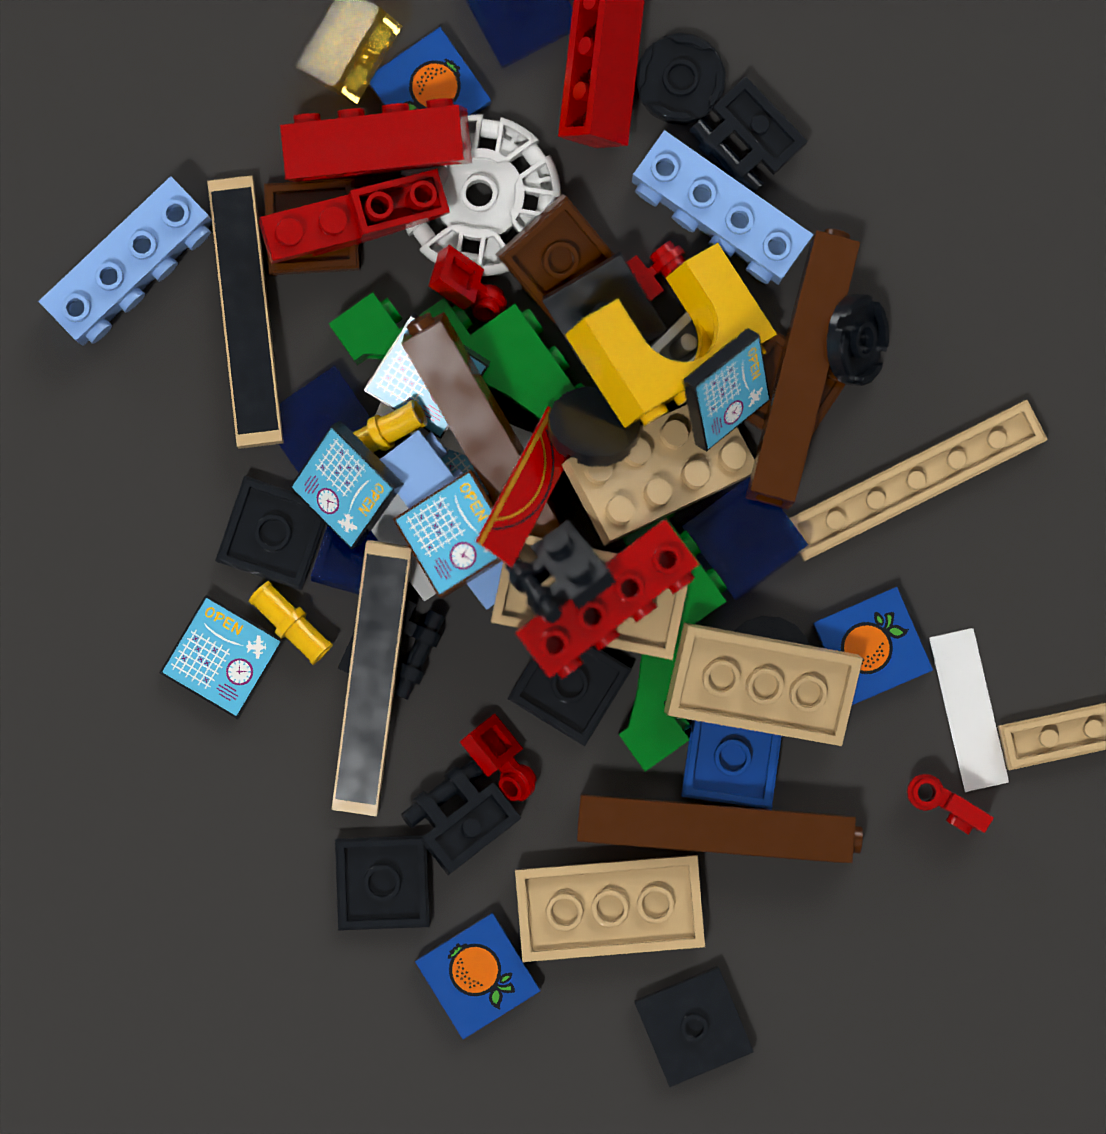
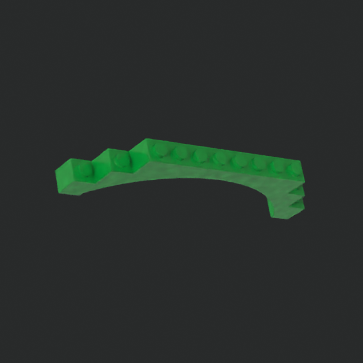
(532, 380)

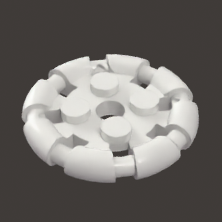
(508, 188)

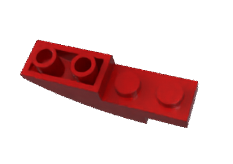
(355, 217)

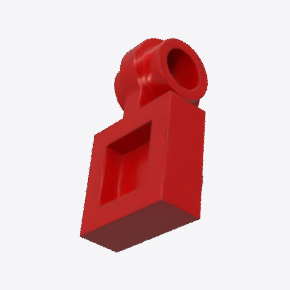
(665, 260)
(459, 282)
(494, 749)
(961, 812)

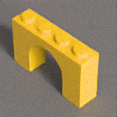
(638, 378)

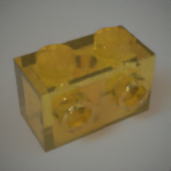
(349, 47)

